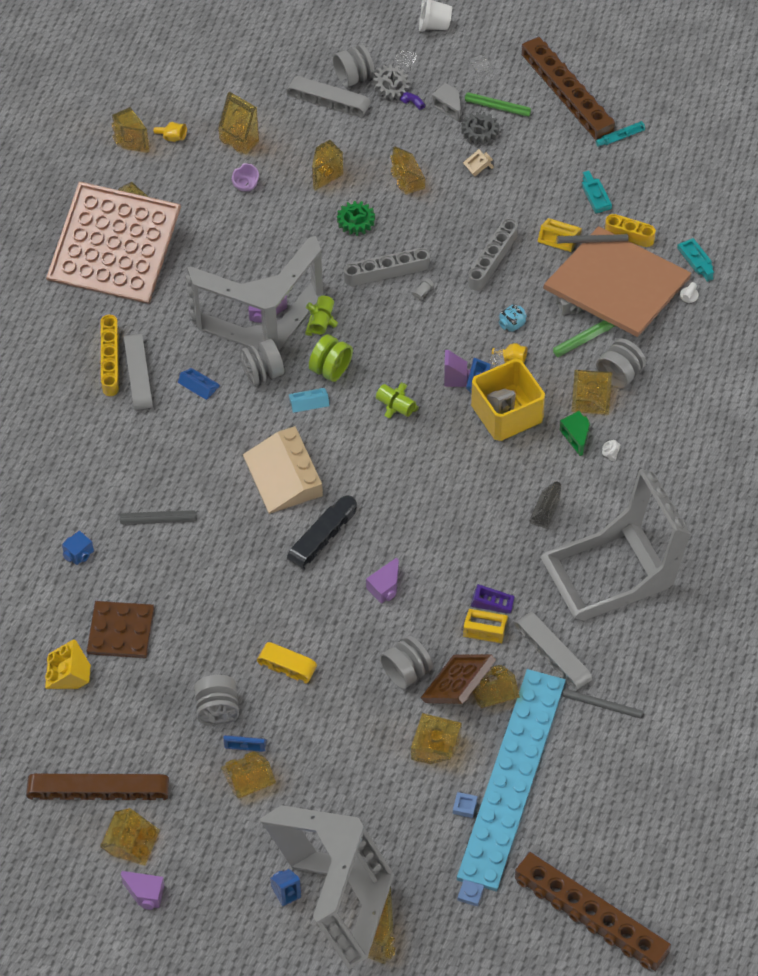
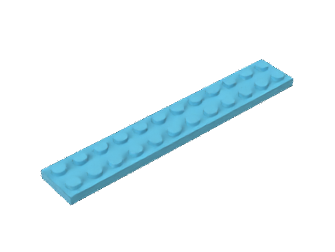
(511, 780)

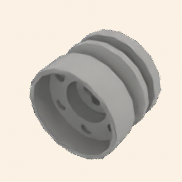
(353, 65)
(263, 361)
(624, 362)
(406, 662)
(216, 700)

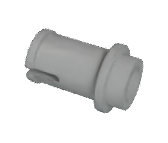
(423, 289)

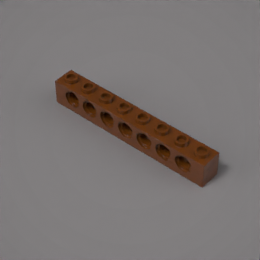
(567, 88)
(587, 901)

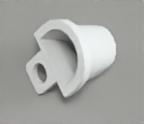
(434, 16)

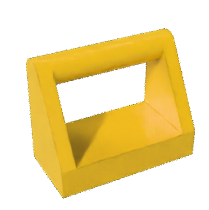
(552, 228)
(484, 631)

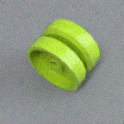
(330, 358)

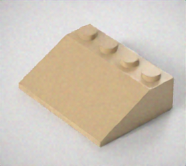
(283, 471)

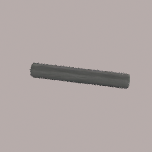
(158, 517)

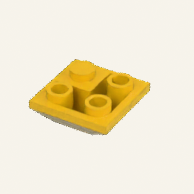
(67, 667)

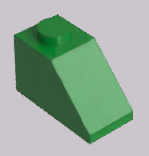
(575, 430)

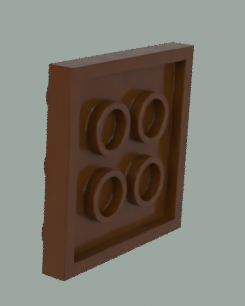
(120, 629)
(458, 678)

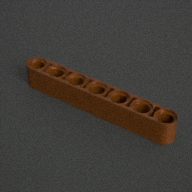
(92, 786)

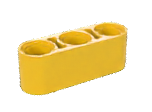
(638, 232)
(287, 661)

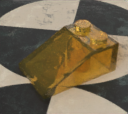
(239, 124)
(383, 942)

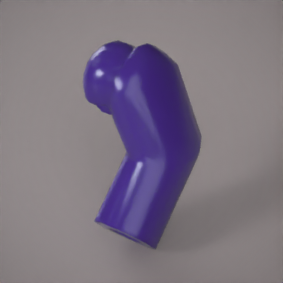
(413, 98)

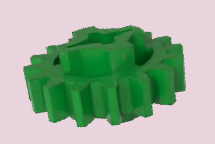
(356, 218)

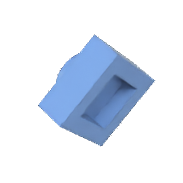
(465, 805)
(470, 892)

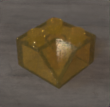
(591, 392)
(435, 739)

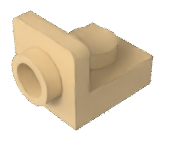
(478, 162)

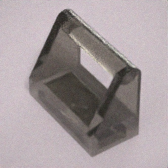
(546, 505)

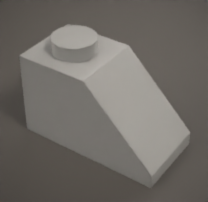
(447, 101)
(502, 400)

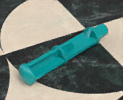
(621, 134)

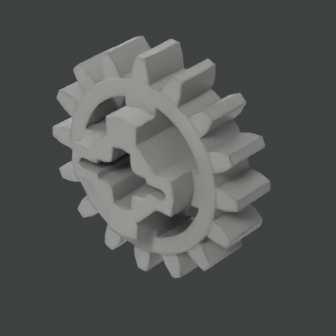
(391, 80)

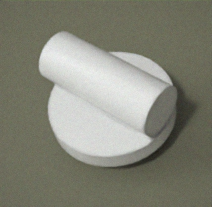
(689, 294)
(611, 449)

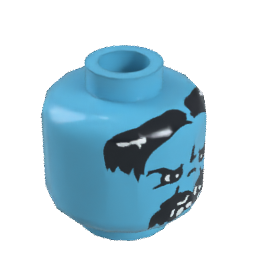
(512, 318)

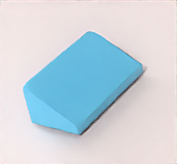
(309, 400)

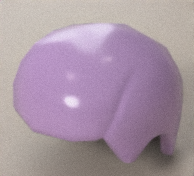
(245, 174)

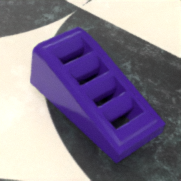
(491, 605)

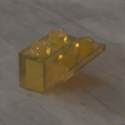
(407, 171)
(496, 687)
(248, 774)
(130, 837)

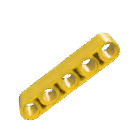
(109, 355)

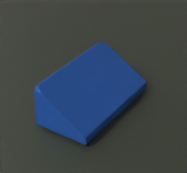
(477, 367)
(198, 383)
(244, 743)

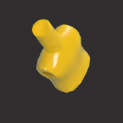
(172, 132)
(514, 351)

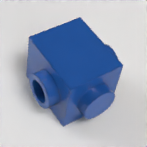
(77, 548)

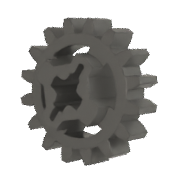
(480, 128)

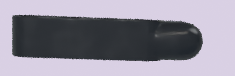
(321, 531)

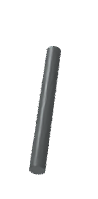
(592, 238)
(602, 703)

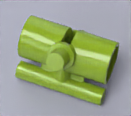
(320, 316)
(396, 400)

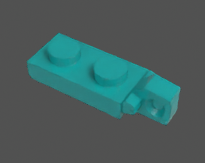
(595, 193)
(696, 258)

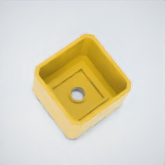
(528, 399)

